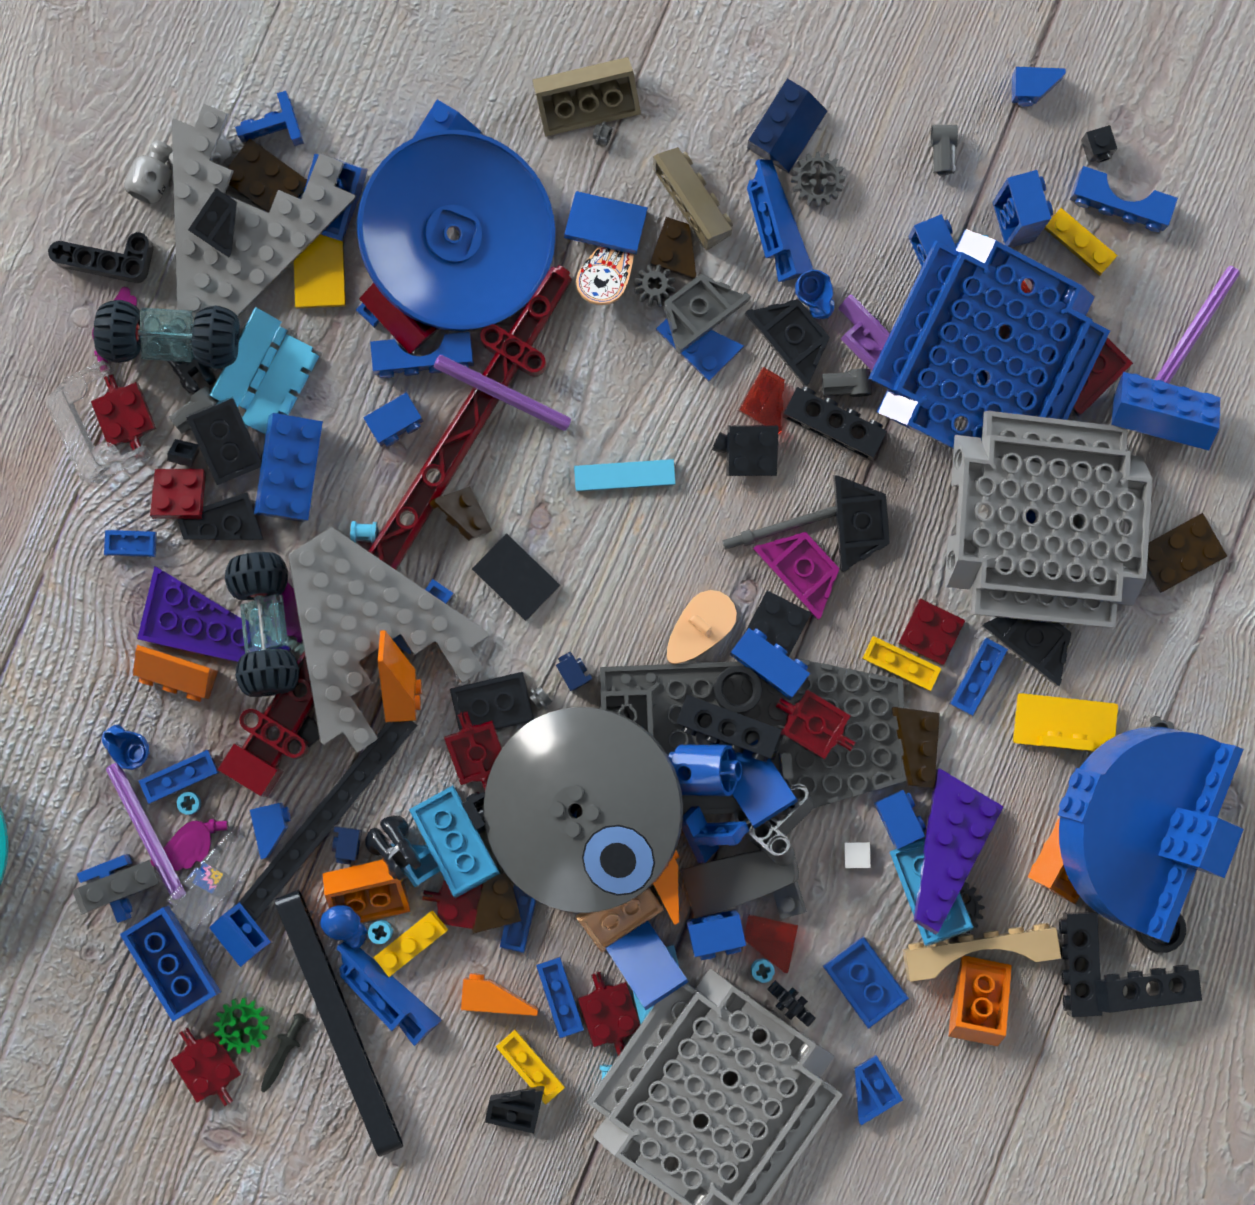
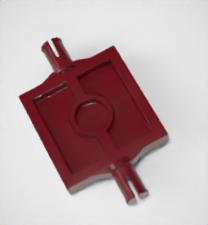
(123, 414)
(815, 724)
(473, 750)
(455, 911)
(609, 1013)
(205, 1067)

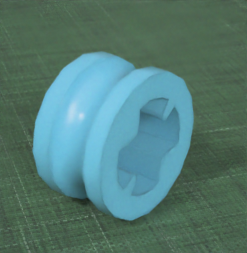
(195, 807)

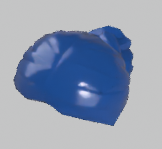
(816, 291)
(126, 747)
(344, 924)

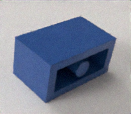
(393, 420)
(900, 819)
(239, 934)

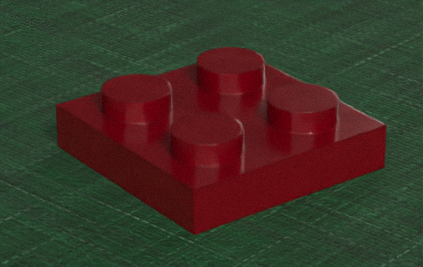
(178, 494)
(931, 631)

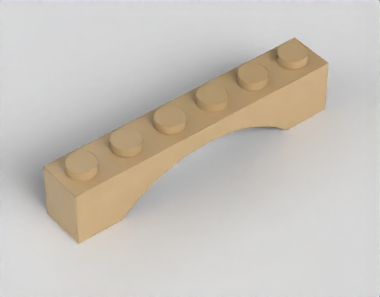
(927, 962)

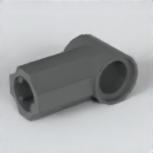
(944, 140)
(851, 383)
(198, 401)

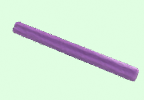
(1198, 324)
(502, 392)
(144, 828)

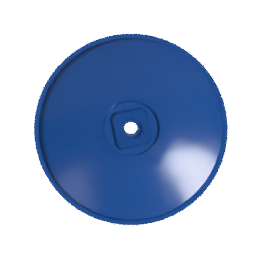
(464, 185)

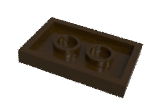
(261, 175)
(1183, 552)

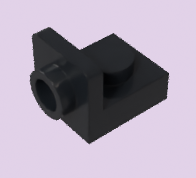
(476, 815)

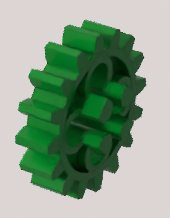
(230, 1019)

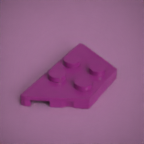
(802, 569)

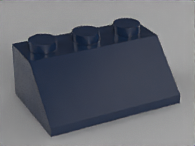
(787, 126)

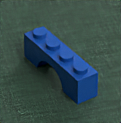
(1094, 191)
(391, 359)

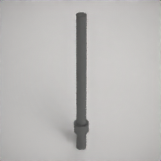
(748, 537)

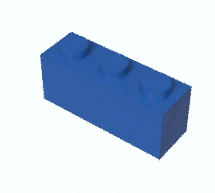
(770, 662)

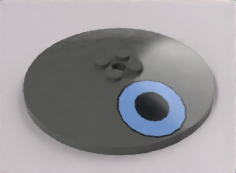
(626, 801)

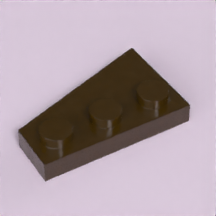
(920, 743)

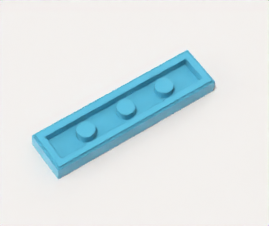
(624, 475)

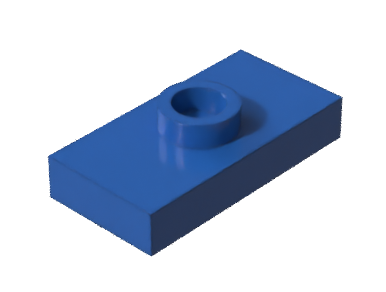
(130, 543)

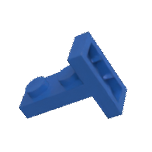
(272, 123)
(706, 837)
(121, 907)

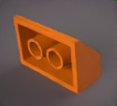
(173, 673)
(1050, 870)
(366, 890)

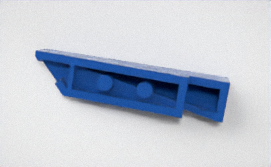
(776, 223)
(386, 995)

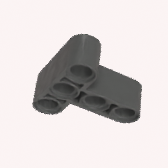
(779, 829)

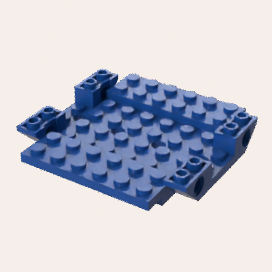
(953, 333)

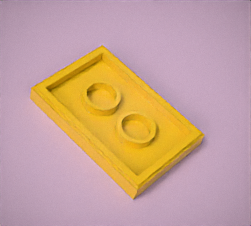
(320, 274)

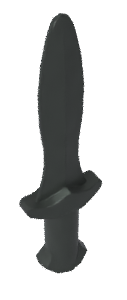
(287, 1042)

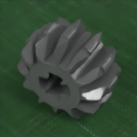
(654, 277)

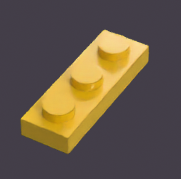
(1080, 241)
(901, 663)
(410, 943)
(529, 1065)

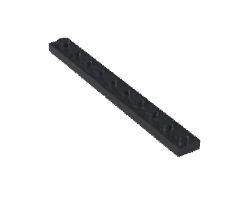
(325, 817)

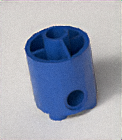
(706, 769)

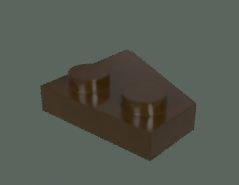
(496, 904)

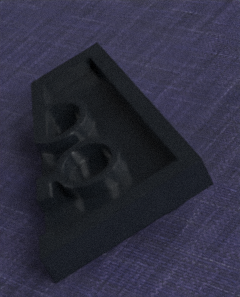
(224, 521)

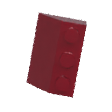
(404, 329)

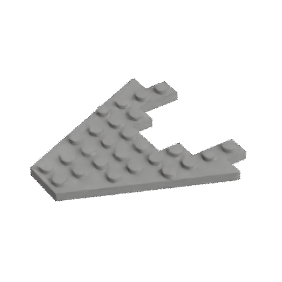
(261, 240)
(342, 607)

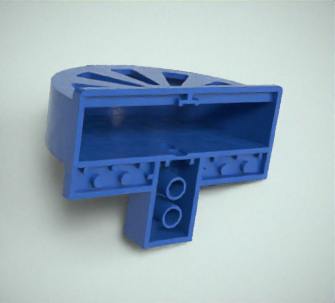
(1145, 822)

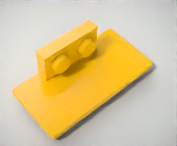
(1063, 722)

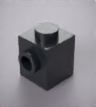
(1099, 144)

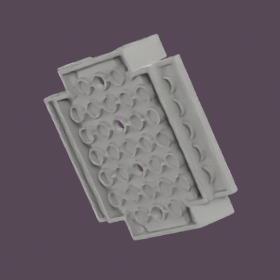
(1049, 566)
(677, 1071)

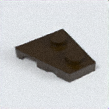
(675, 249)
(463, 513)

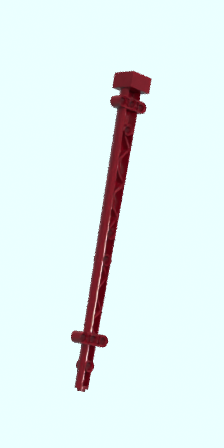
(257, 760)

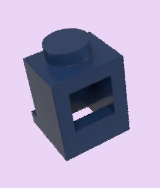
(573, 671)
(346, 844)

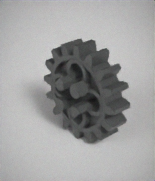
(828, 188)

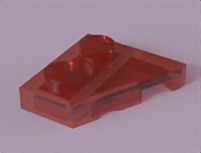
(764, 399)
(772, 939)

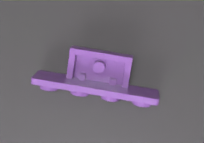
(867, 334)

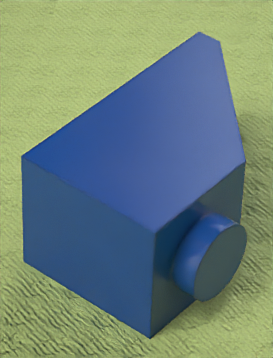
(1033, 83)
(269, 826)

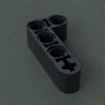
(101, 257)

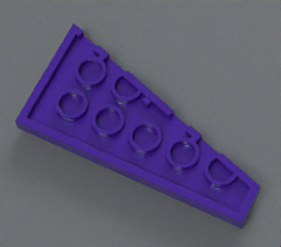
(190, 621)
(954, 837)

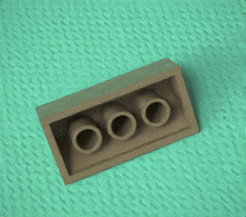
(586, 96)
(691, 197)

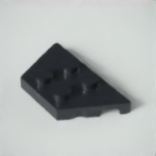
(792, 335)
(860, 521)
(1036, 642)

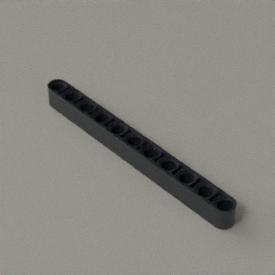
(339, 1023)

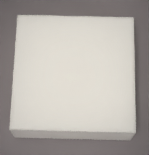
(857, 855)

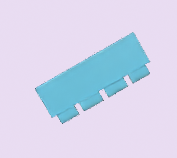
(252, 351)
(281, 378)

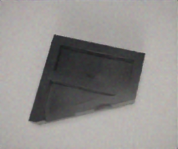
(216, 222)
(515, 1109)

